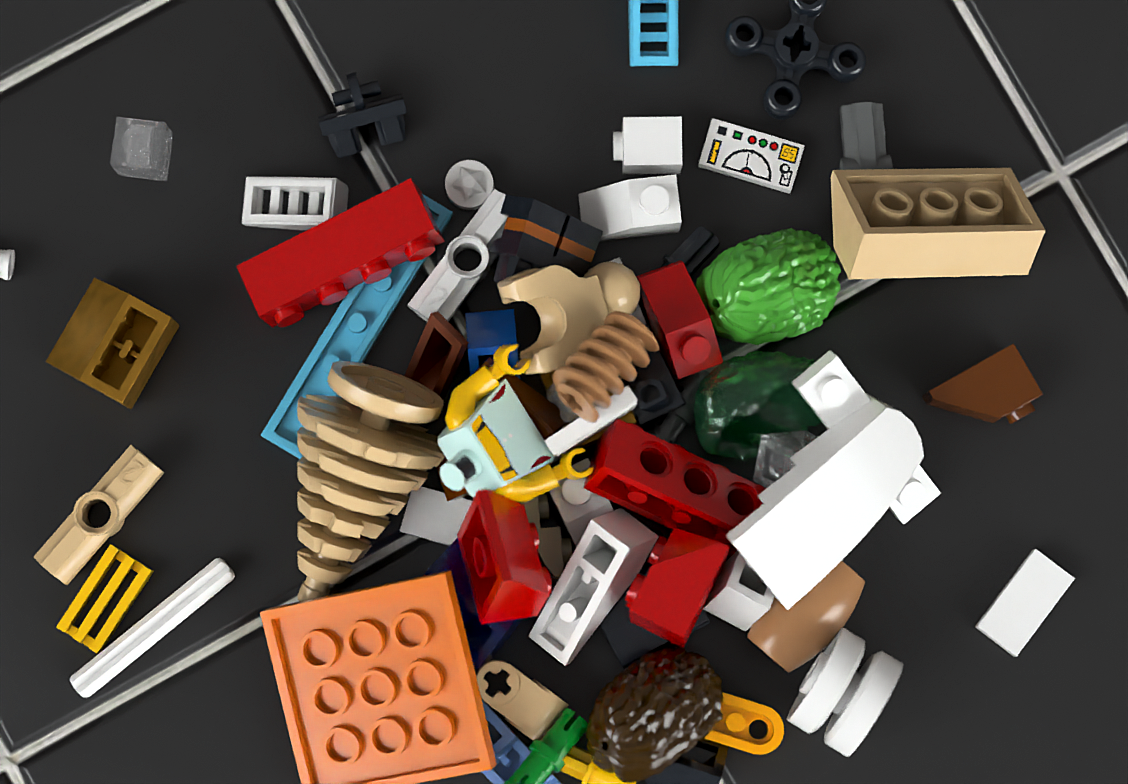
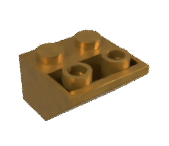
(113, 342)

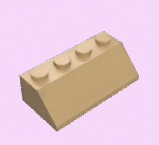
(933, 223)

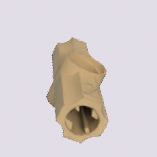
(76, 538)

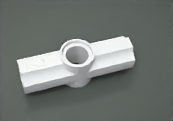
(449, 285)

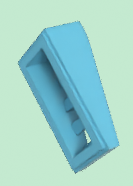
(653, 58)

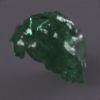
(750, 399)

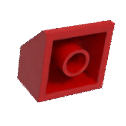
(502, 559)

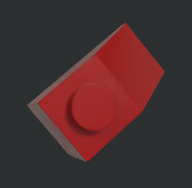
(679, 320)

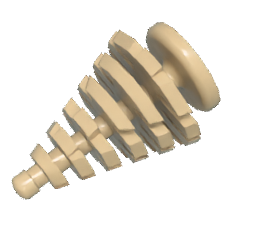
(358, 465)

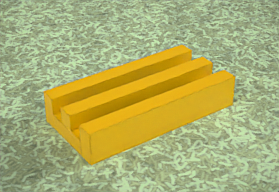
(81, 634)

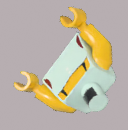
(494, 440)

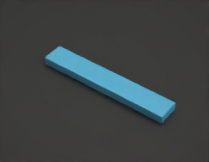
(346, 338)

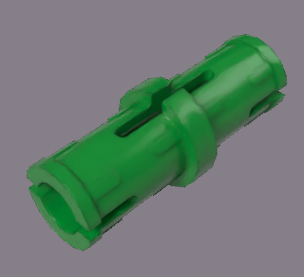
(548, 753)

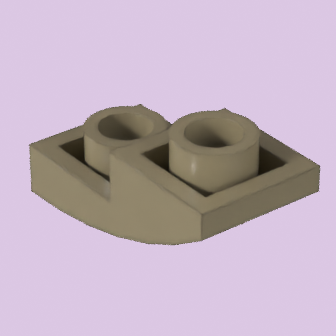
(552, 549)

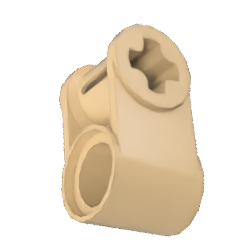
(526, 703)

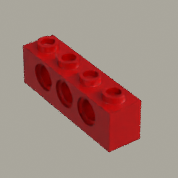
(670, 483)

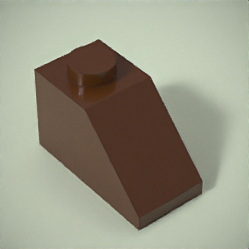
(989, 389)

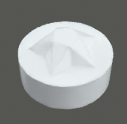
(468, 184)

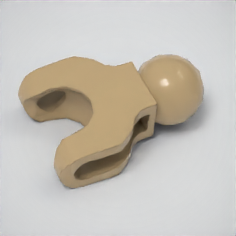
(569, 306)

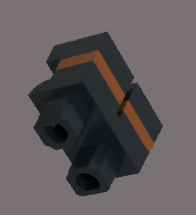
(541, 238)

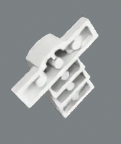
(837, 485)

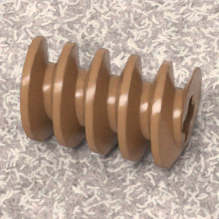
(601, 362)

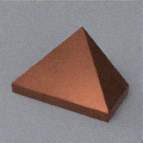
(437, 355)

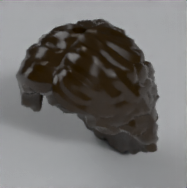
(654, 713)

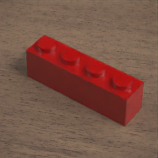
(341, 254)

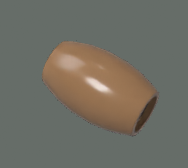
(811, 623)

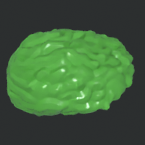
(770, 287)

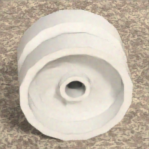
(849, 694)

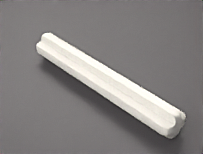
(152, 627)

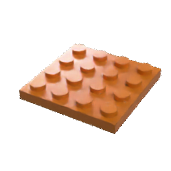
(379, 684)

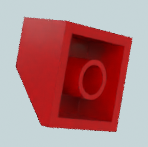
(676, 585)

